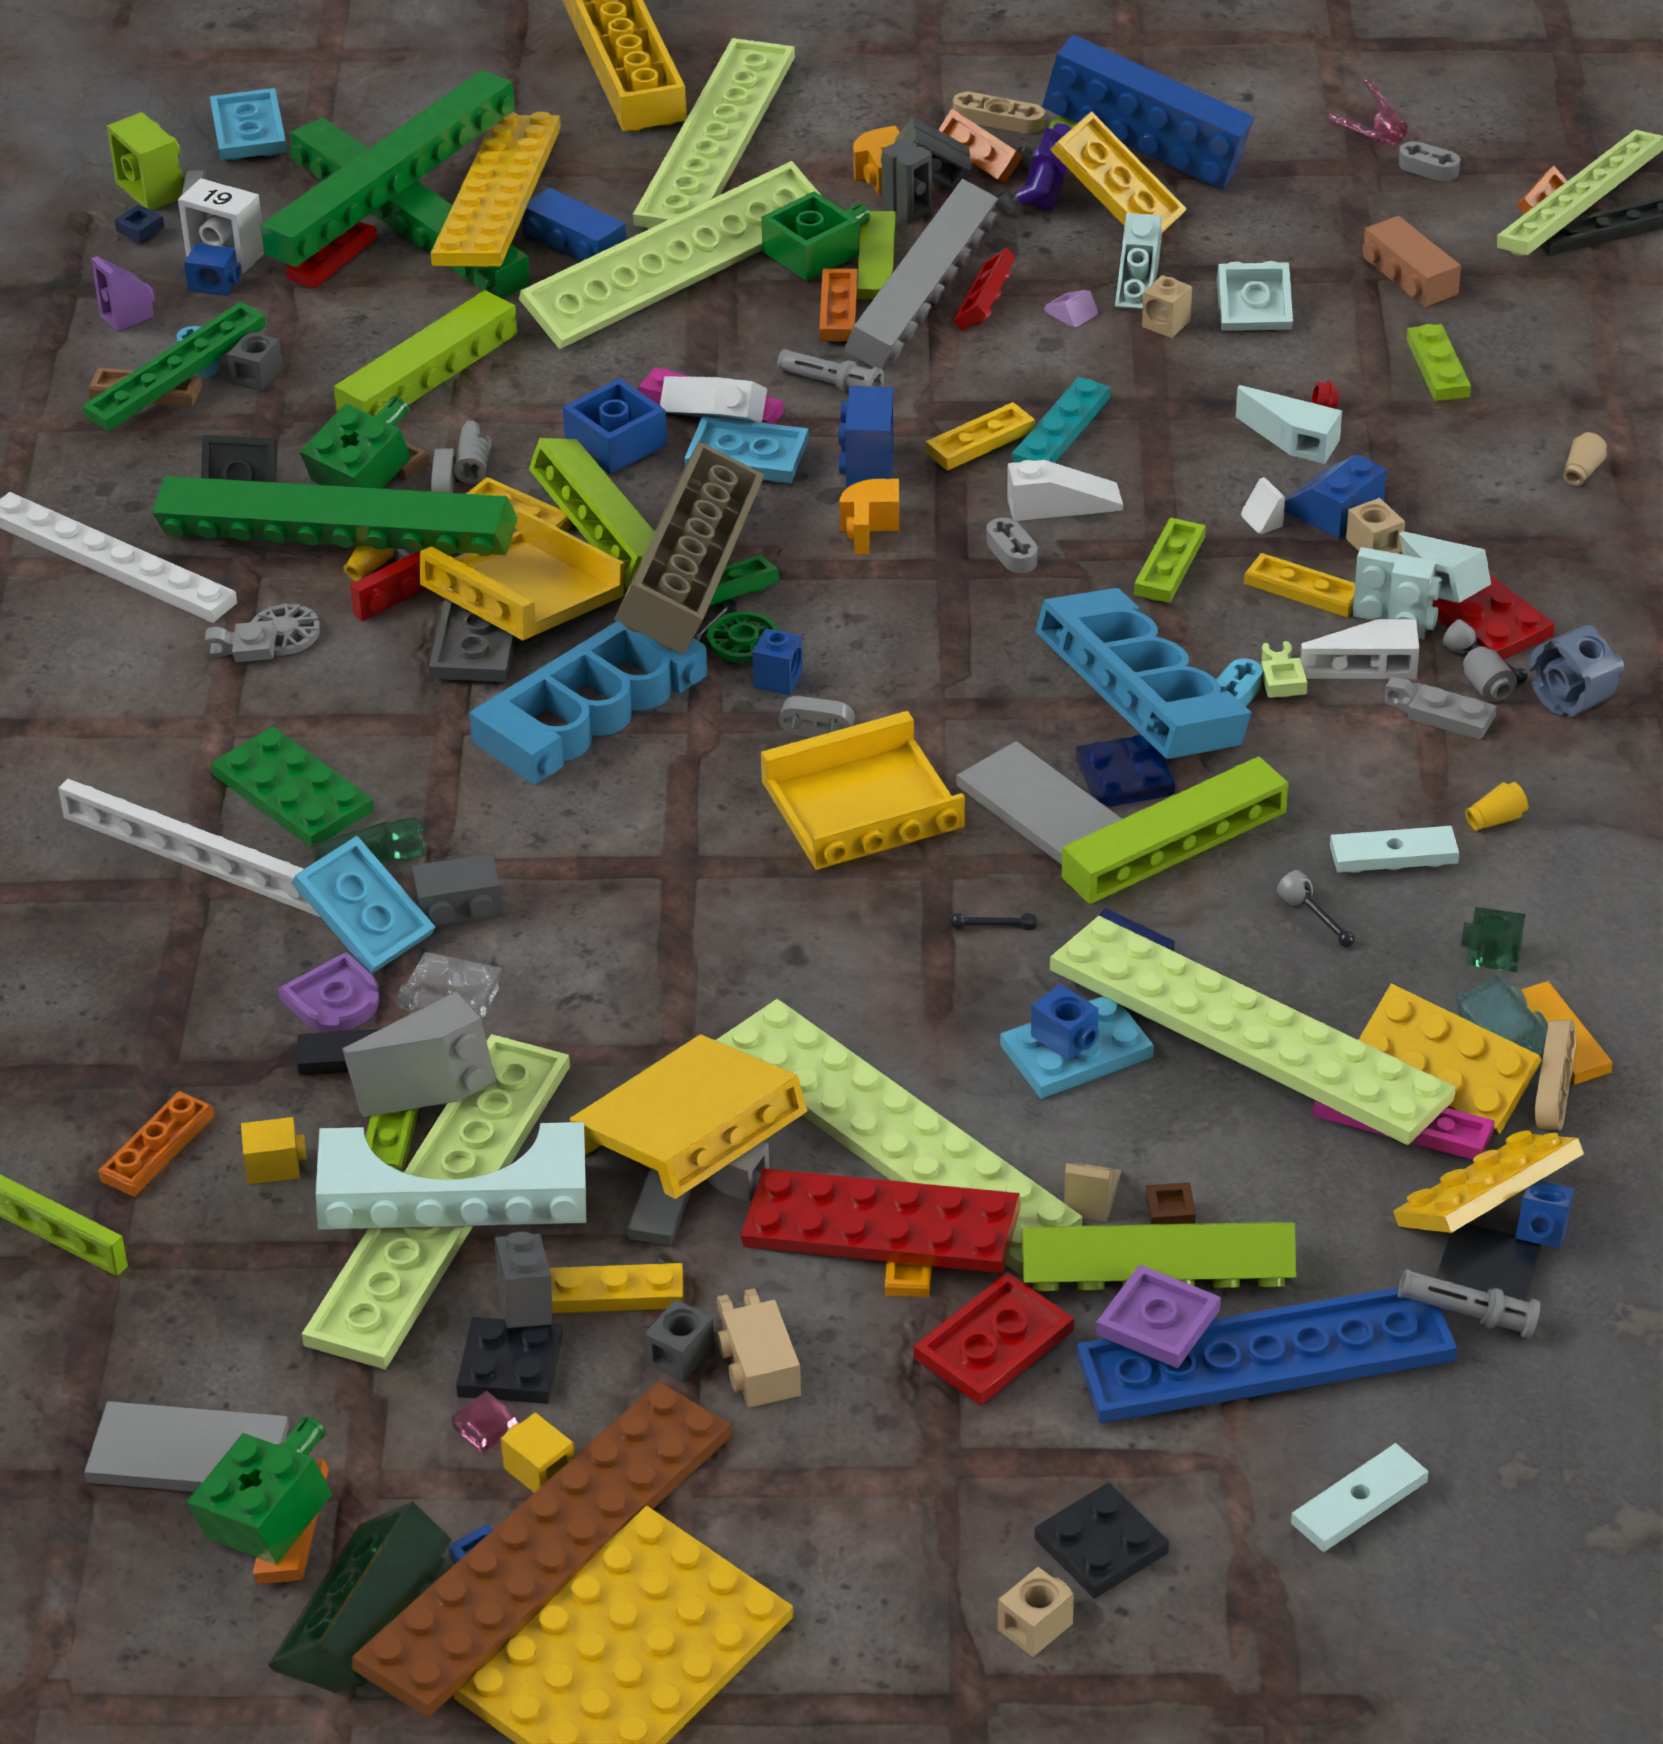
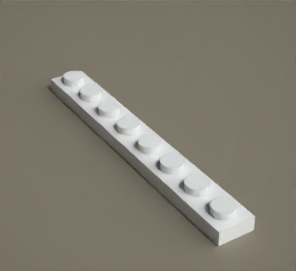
(115, 558)
(182, 843)

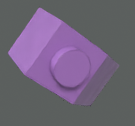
(121, 295)

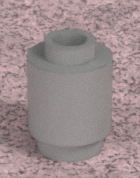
(1489, 674)

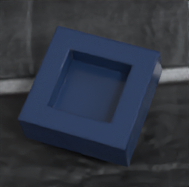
(139, 223)

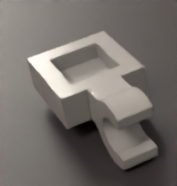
(248, 643)

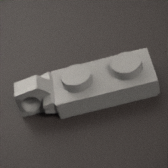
(1440, 707)

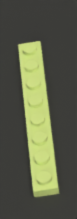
(1580, 193)

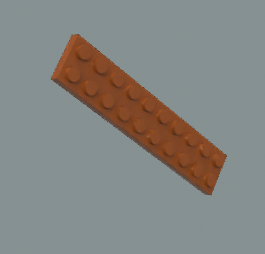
(539, 1549)

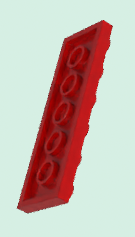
(882, 1220)

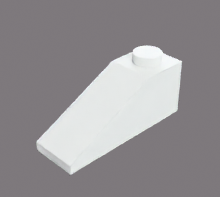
(713, 398)
(1052, 490)
(1364, 652)

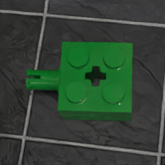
(812, 234)
(358, 447)
(263, 1493)

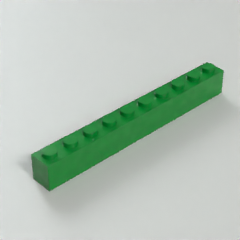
(387, 168)
(412, 213)
(335, 515)

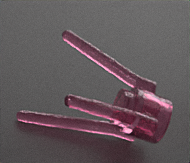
(1386, 123)

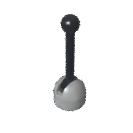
(1462, 639)
(1297, 890)

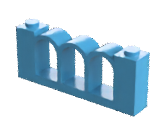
(1142, 674)
(535, 750)

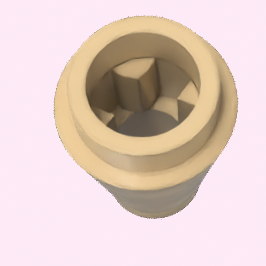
(1584, 457)

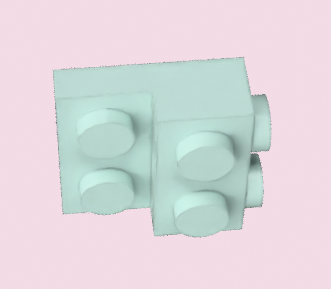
(1254, 296)
(1396, 588)

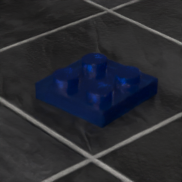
(1124, 771)

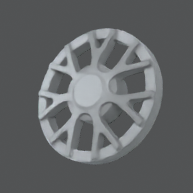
(289, 629)

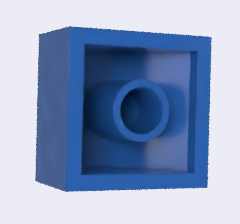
(1331, 493)

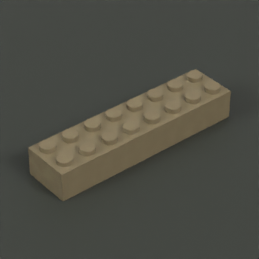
(690, 548)

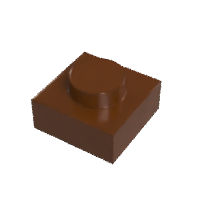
(1170, 1204)

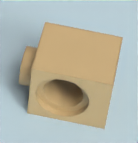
(1167, 306)
(1375, 527)
(1035, 1611)

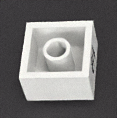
(222, 217)

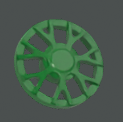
(741, 635)

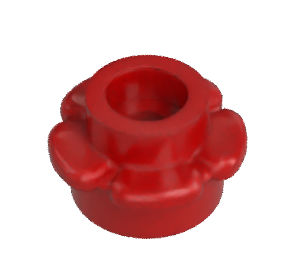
(1325, 394)

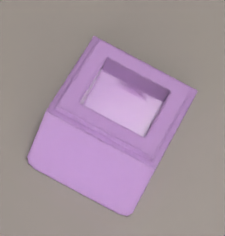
(1073, 308)

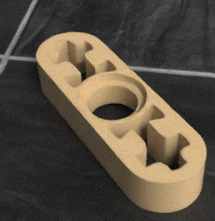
(1000, 112)
(1555, 1075)

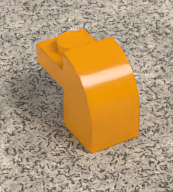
(868, 152)
(867, 508)

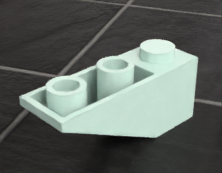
(1138, 259)
(1290, 423)
(1459, 566)

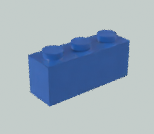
(571, 225)

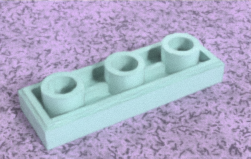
(1394, 849)
(1359, 1497)

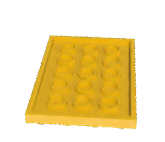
(628, 1643)

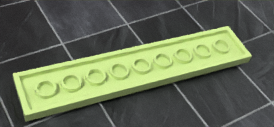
(716, 130)
(661, 258)
(1254, 1030)
(887, 1122)
(400, 1267)

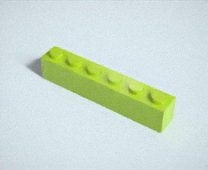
(431, 355)
(591, 501)
(1174, 830)
(1177, 1250)

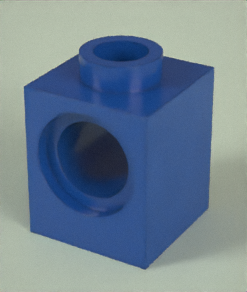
(212, 269)
(777, 661)
(1064, 1022)
(1545, 1213)

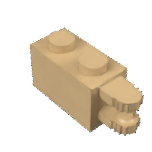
(759, 1350)

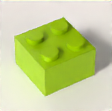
(145, 161)

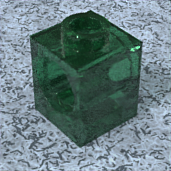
(1494, 939)

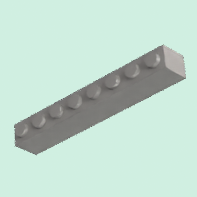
(921, 276)

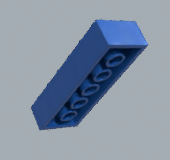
(1149, 111)

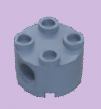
(1575, 671)

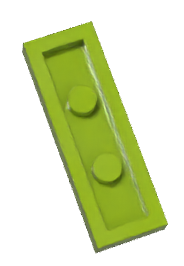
(1438, 362)
(1169, 560)

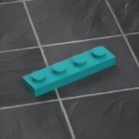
(1063, 422)

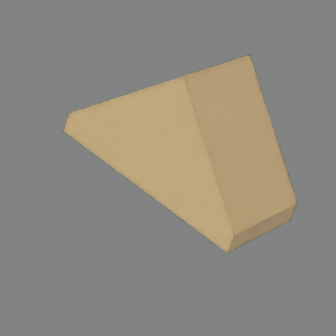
(1090, 1190)

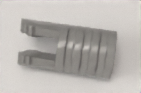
(472, 454)

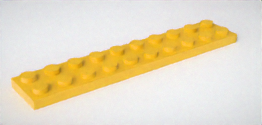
(496, 191)

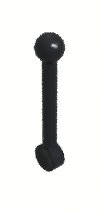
(728, 606)
(1027, 921)

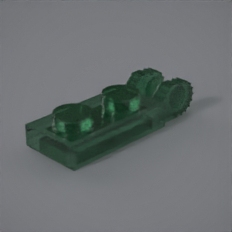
(384, 840)

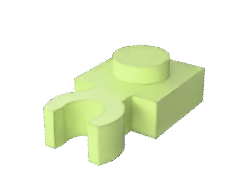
(1281, 673)

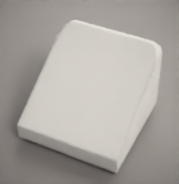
(1264, 507)

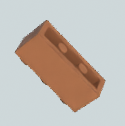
(1411, 261)

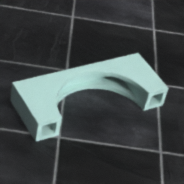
(365, 1192)

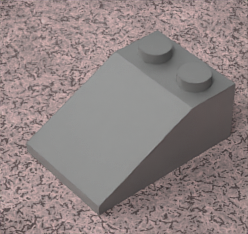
(421, 1059)

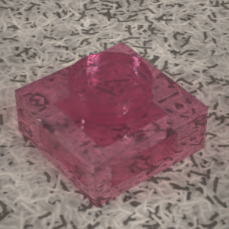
(484, 1421)

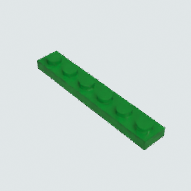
(173, 366)

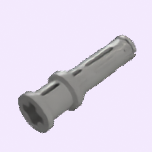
(841, 374)
(1490, 1307)

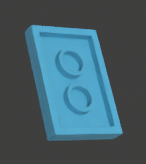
(248, 124)
(762, 446)
(363, 905)
(1048, 1073)

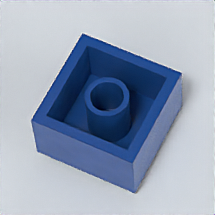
(616, 425)
(866, 434)

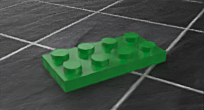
(292, 786)

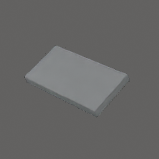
(1034, 799)
(170, 1444)

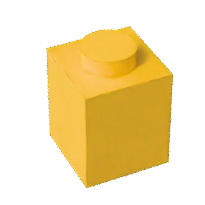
(272, 1150)
(535, 1451)

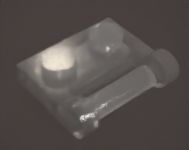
(443, 975)

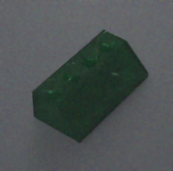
(361, 1595)

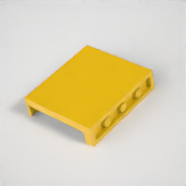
(534, 586)
(859, 791)
(694, 1112)

